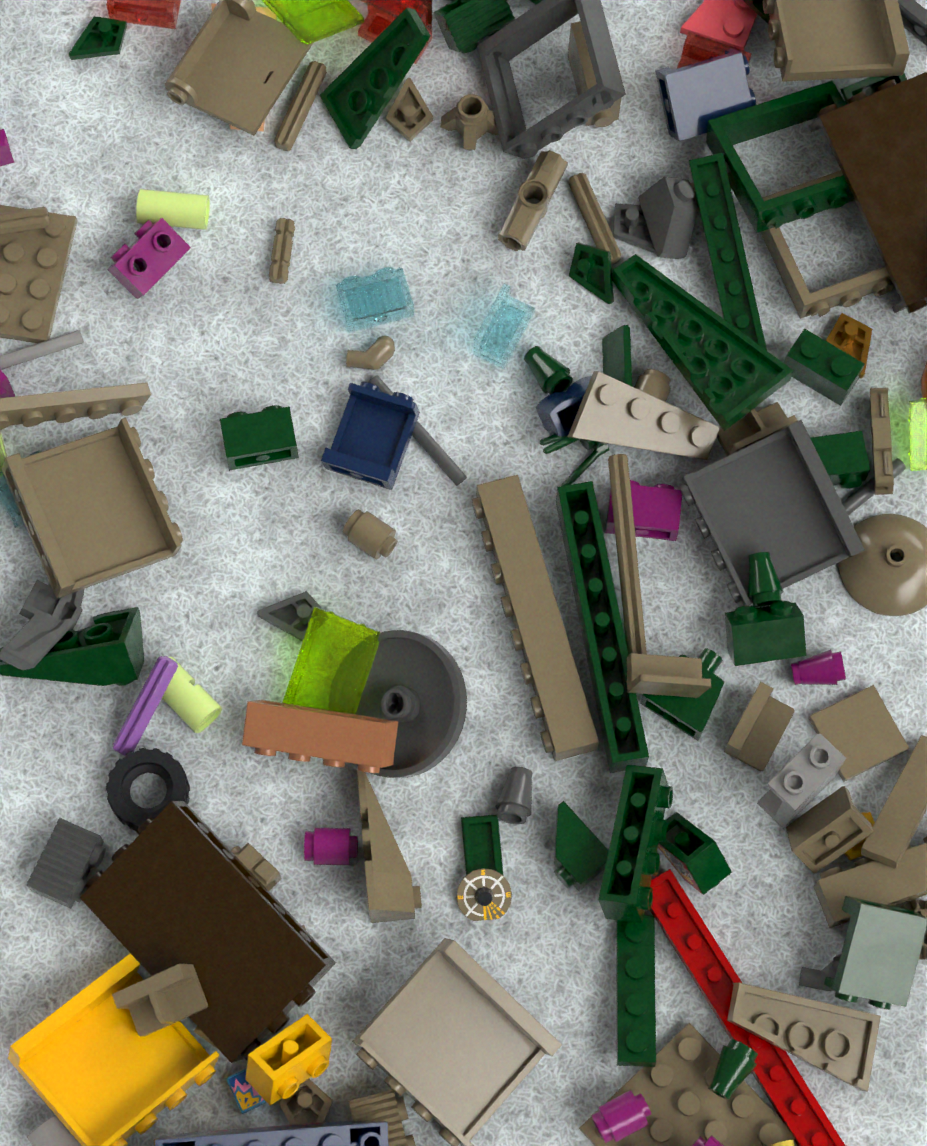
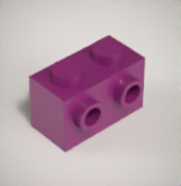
(148, 257)

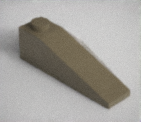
(386, 872)

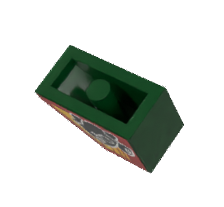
(693, 854)

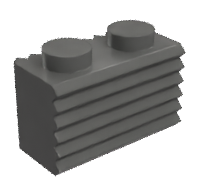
(66, 863)

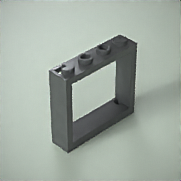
(522, 34)

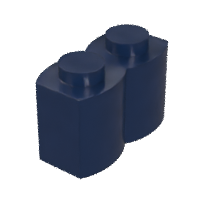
(560, 408)

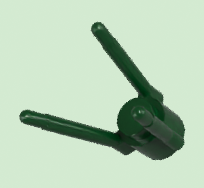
(560, 442)

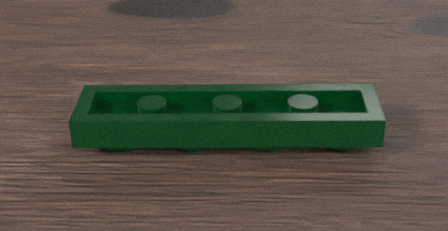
(635, 993)

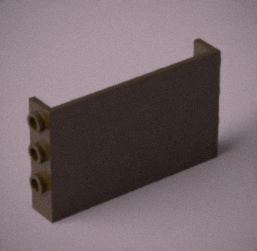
(884, 162)
(193, 902)

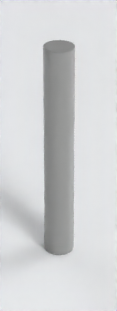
(40, 349)

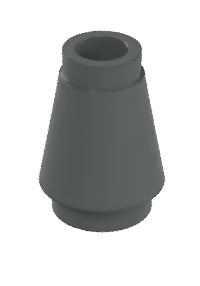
(516, 797)

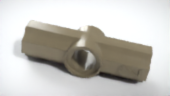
(526, 216)

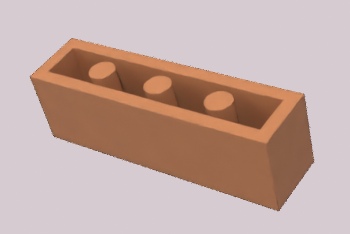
(320, 734)

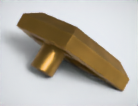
(851, 338)

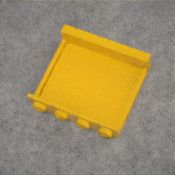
(98, 1068)

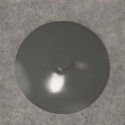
(422, 690)

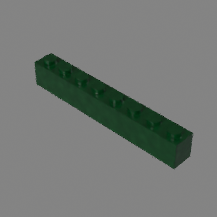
(601, 626)

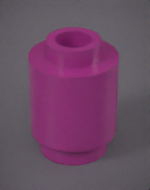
(330, 846)
(621, 1116)

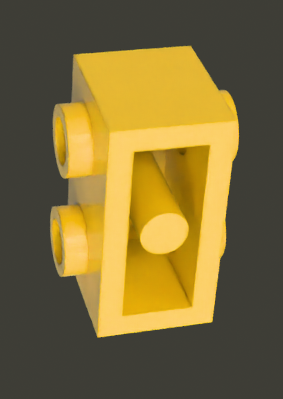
(289, 1060)

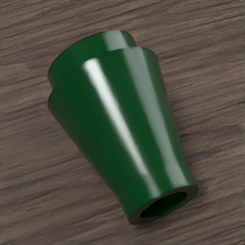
(549, 372)
(763, 581)
(732, 1068)

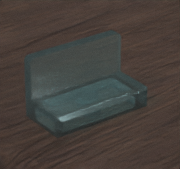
(502, 328)

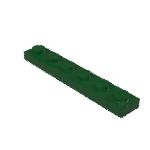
(726, 246)

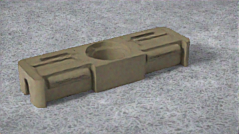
(881, 441)

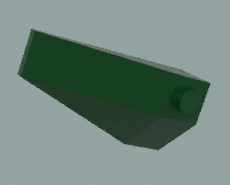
(94, 655)

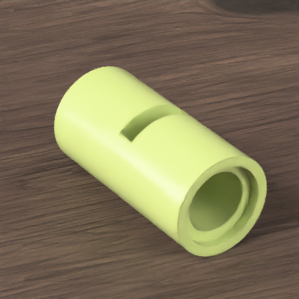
(175, 208)
(190, 701)

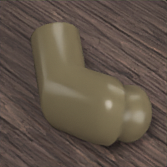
(374, 357)

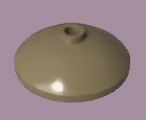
(875, 578)

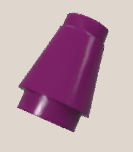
(819, 669)

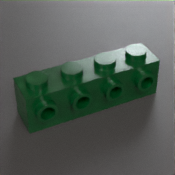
(634, 844)

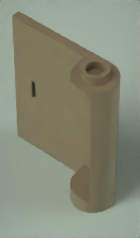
(232, 61)

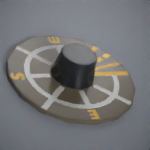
(484, 895)

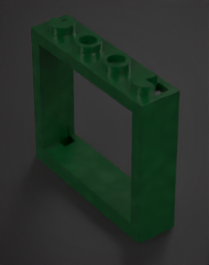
(765, 119)

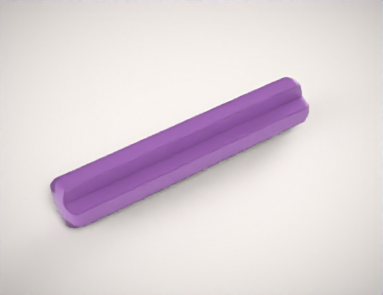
(145, 705)

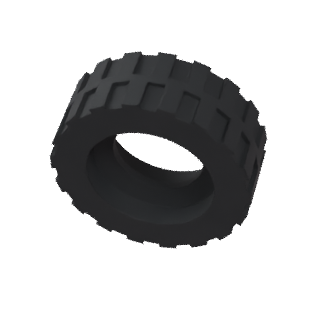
(129, 769)

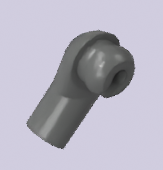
(815, 978)

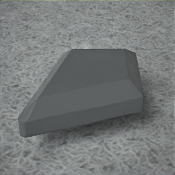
(632, 227)
(291, 614)

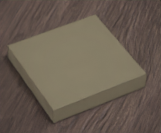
(860, 731)

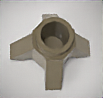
(470, 119)

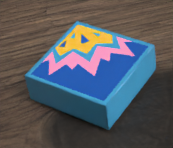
(244, 1093)

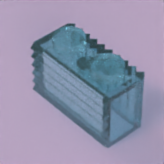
(374, 299)

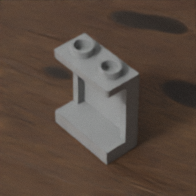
(801, 780)

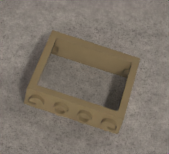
(819, 302)

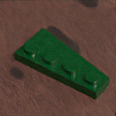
(373, 77)

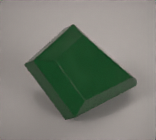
(100, 39)
(593, 271)

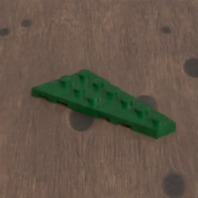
(712, 355)

